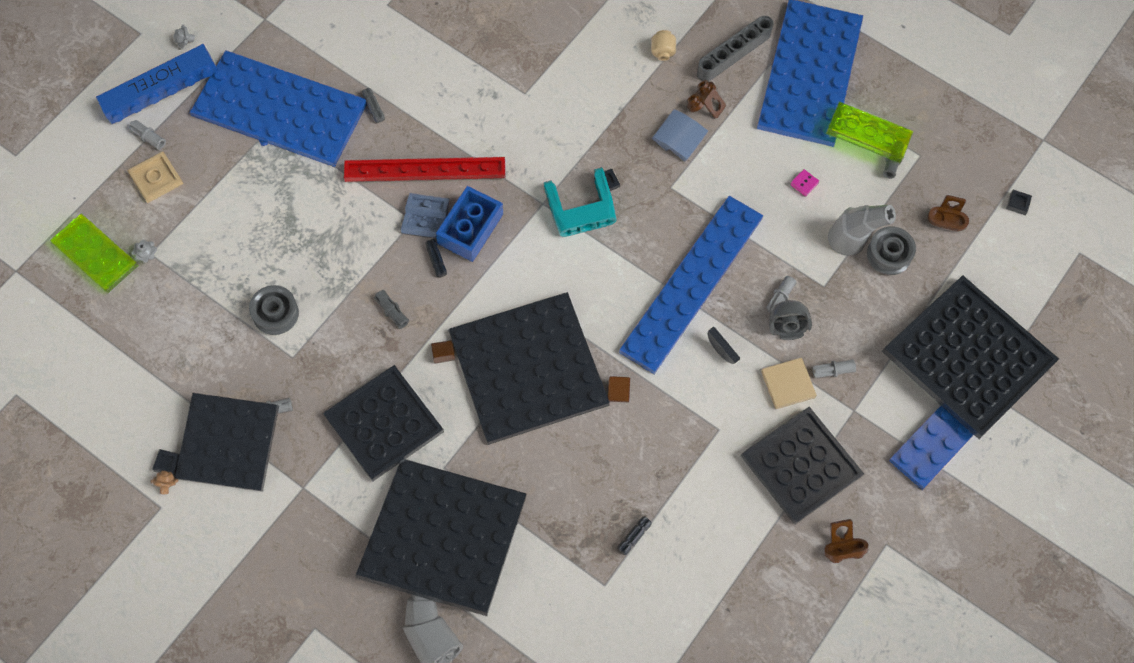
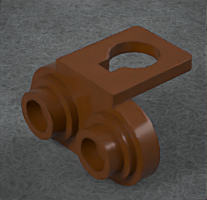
(703, 96)
(949, 216)
(844, 547)

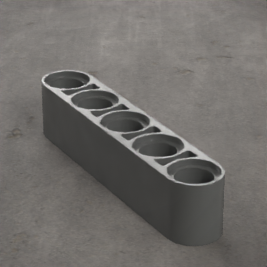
(730, 55)

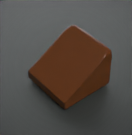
(442, 351)
(619, 389)

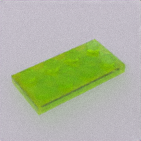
(869, 132)
(94, 253)

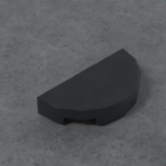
(722, 346)

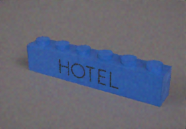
(157, 84)

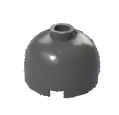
(790, 320)

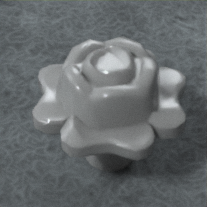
(182, 36)
(144, 251)

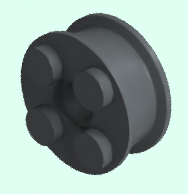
(886, 261)
(269, 298)

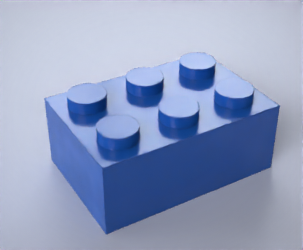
(469, 223)

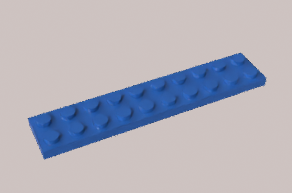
(691, 285)

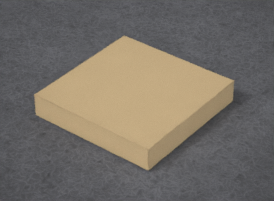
(155, 177)
(788, 383)

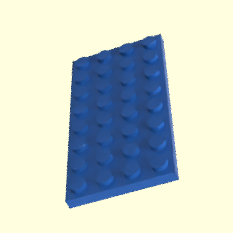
(810, 71)
(299, 111)

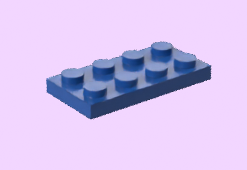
(931, 447)

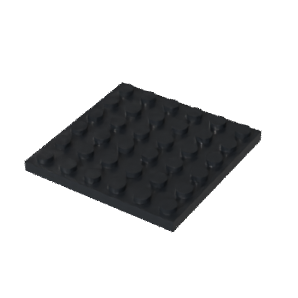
(970, 356)
(528, 368)
(442, 537)

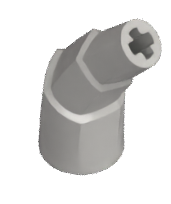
(856, 225)
(429, 633)

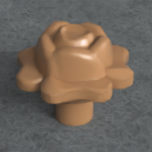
(164, 481)

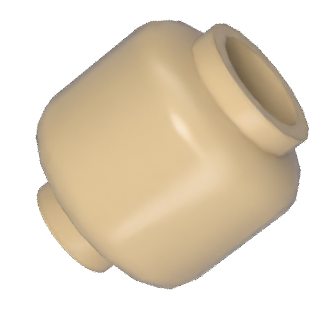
(663, 45)

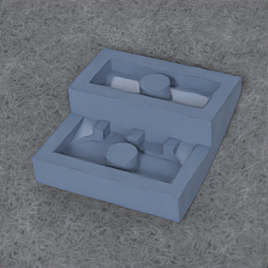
(679, 134)
(424, 215)

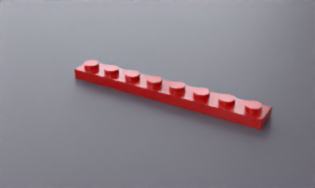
(424, 169)

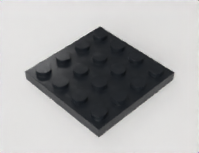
(383, 422)
(227, 442)
(802, 465)

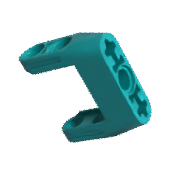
(583, 217)

